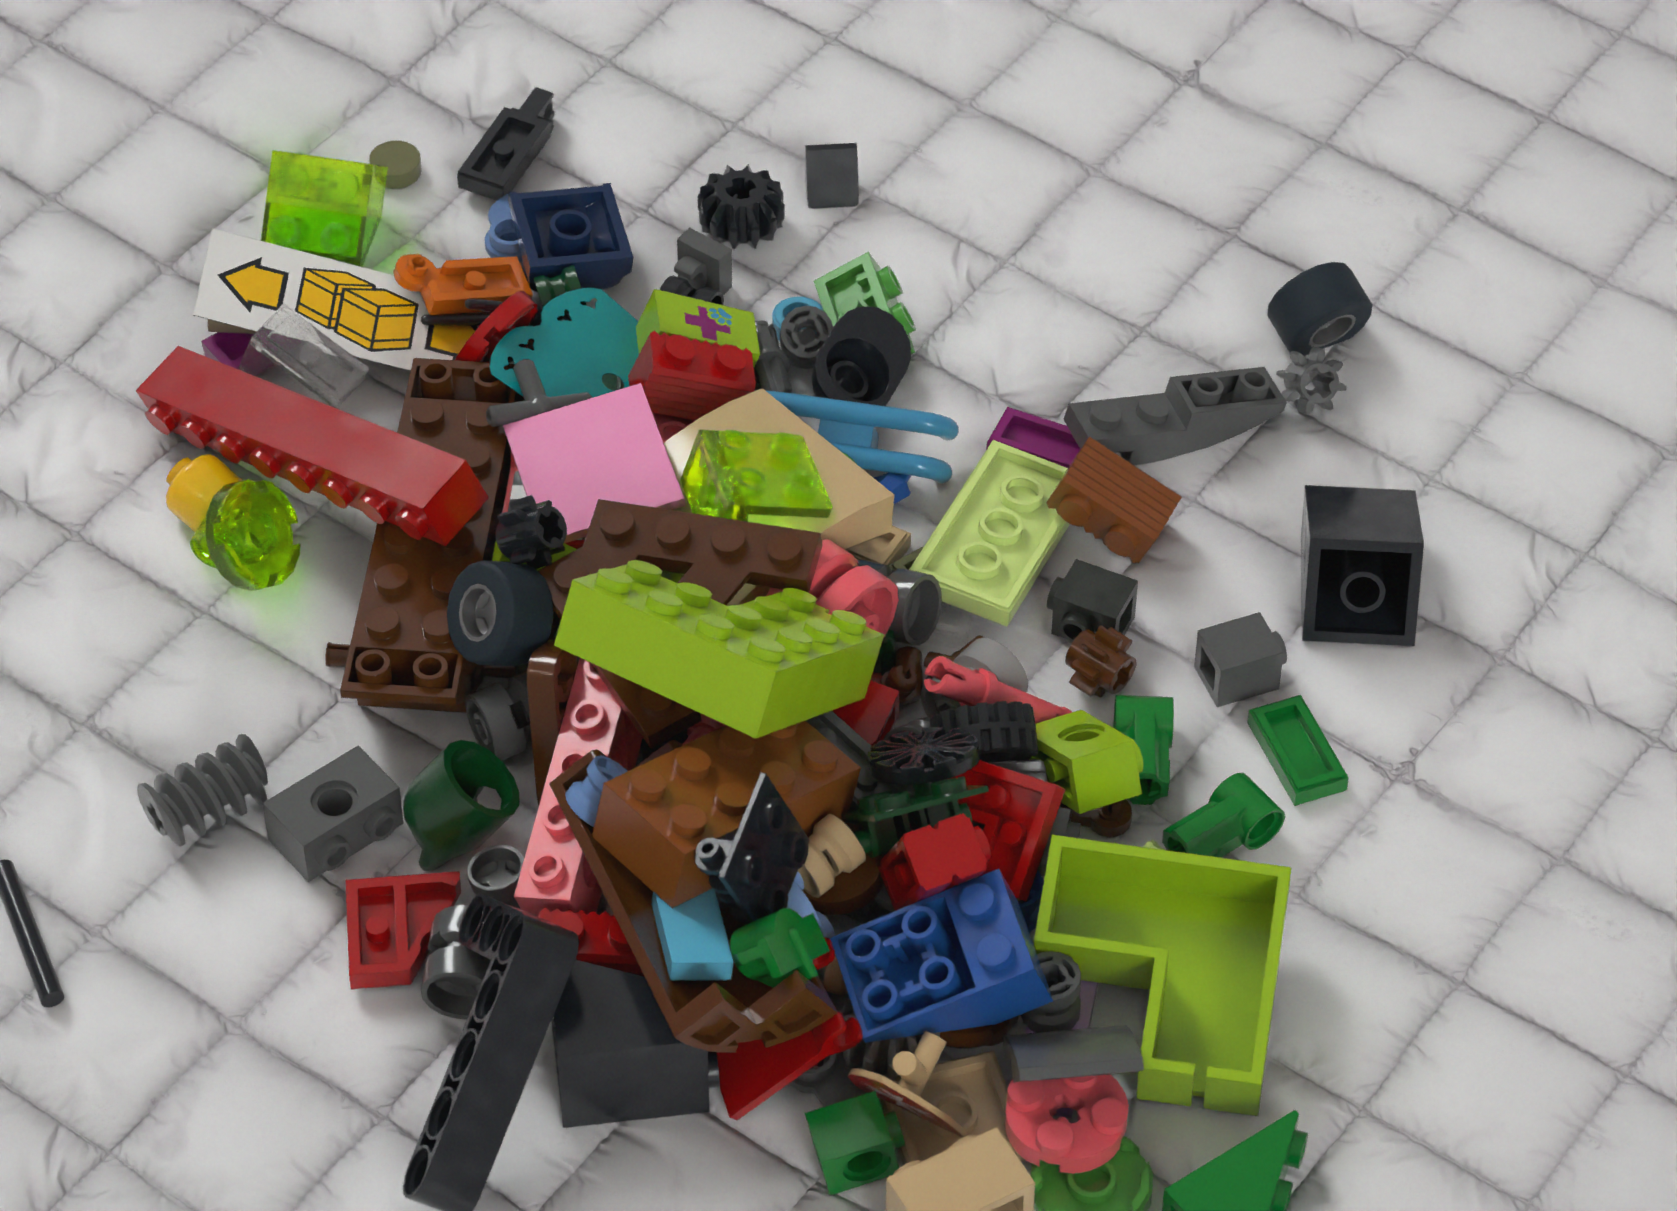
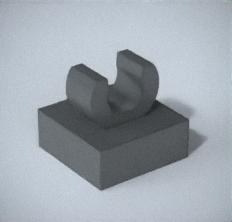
(704, 261)

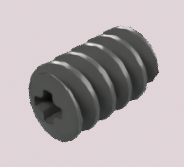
(205, 789)

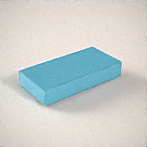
(693, 938)

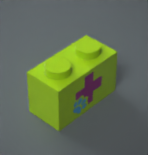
(698, 320)

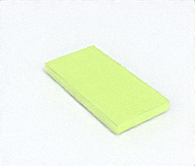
(996, 534)

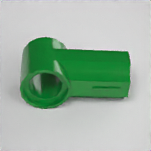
(1150, 725)
(1233, 817)

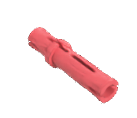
(982, 686)

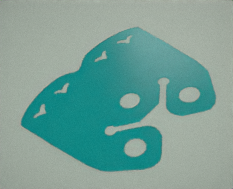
(575, 352)

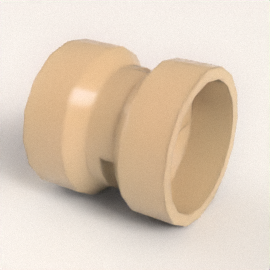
(830, 852)

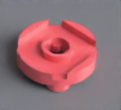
(1075, 1145)

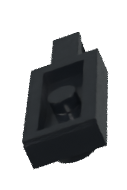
(508, 147)

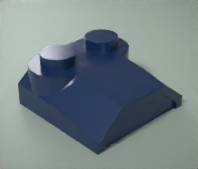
(572, 229)

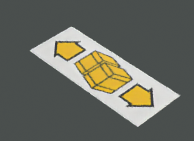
(350, 304)

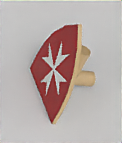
(914, 1074)

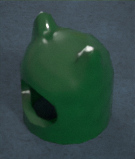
(444, 804)

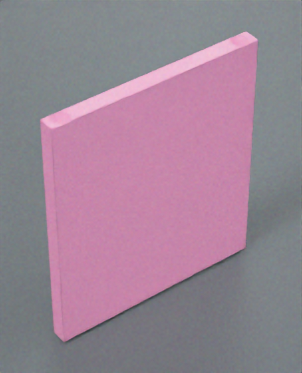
(592, 453)

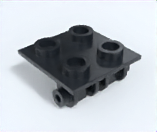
(762, 860)

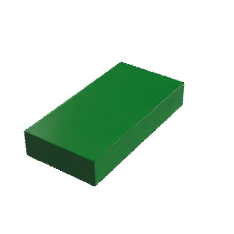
(1297, 750)

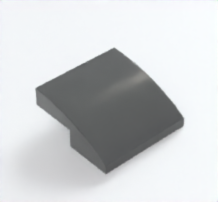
(1072, 1053)

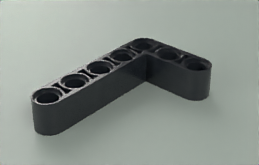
(493, 1053)

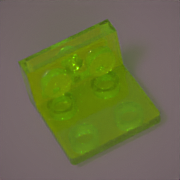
(753, 475)

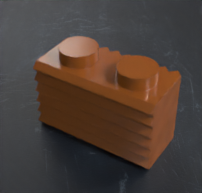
(1113, 500)

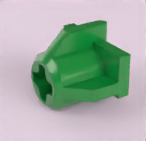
(778, 947)

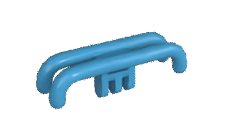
(852, 431)

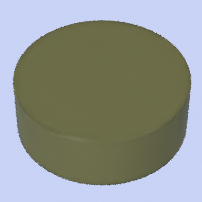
(402, 163)

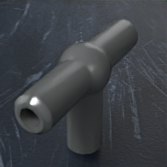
(535, 398)

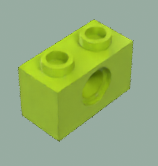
(1089, 760)

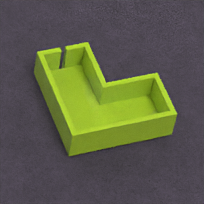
(738, 664)
(1192, 934)

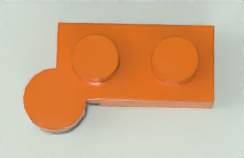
(458, 280)

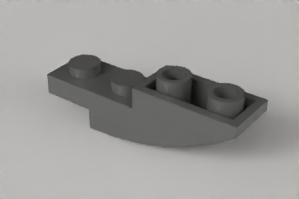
(1184, 419)

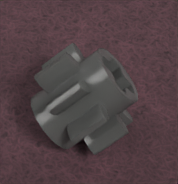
(1325, 382)

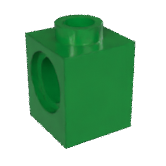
(855, 1142)

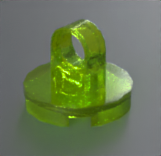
(248, 535)

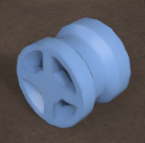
(585, 795)

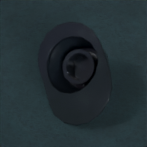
(862, 358)

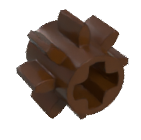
(1100, 661)

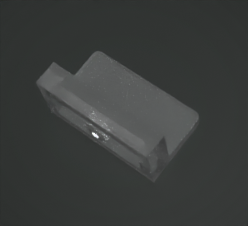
(302, 359)

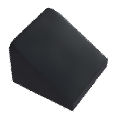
(831, 175)

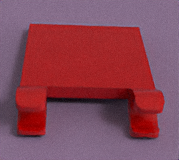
(760, 1072)

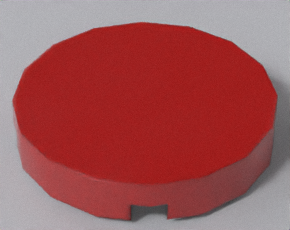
(512, 313)

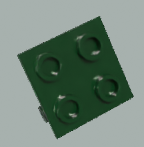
(885, 817)

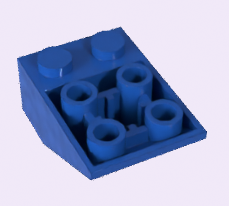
(943, 963)

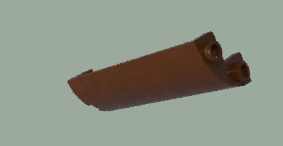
(699, 1012)

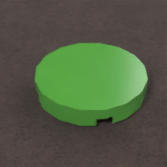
(1117, 1185)

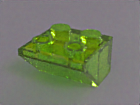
(323, 205)

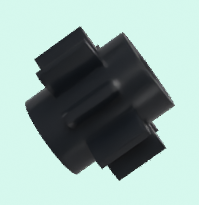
(531, 532)

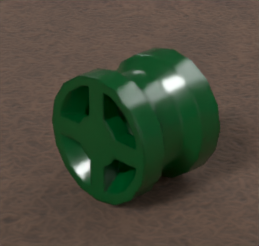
(552, 287)

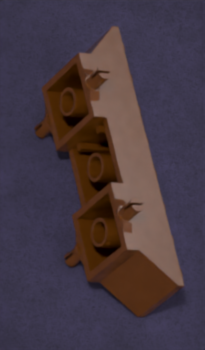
(401, 631)

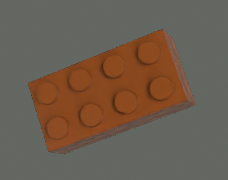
(701, 791)

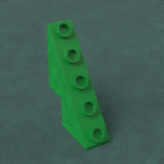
(1245, 1176)

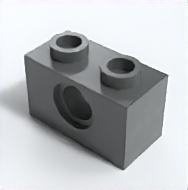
(333, 813)

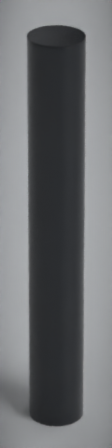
(29, 936)

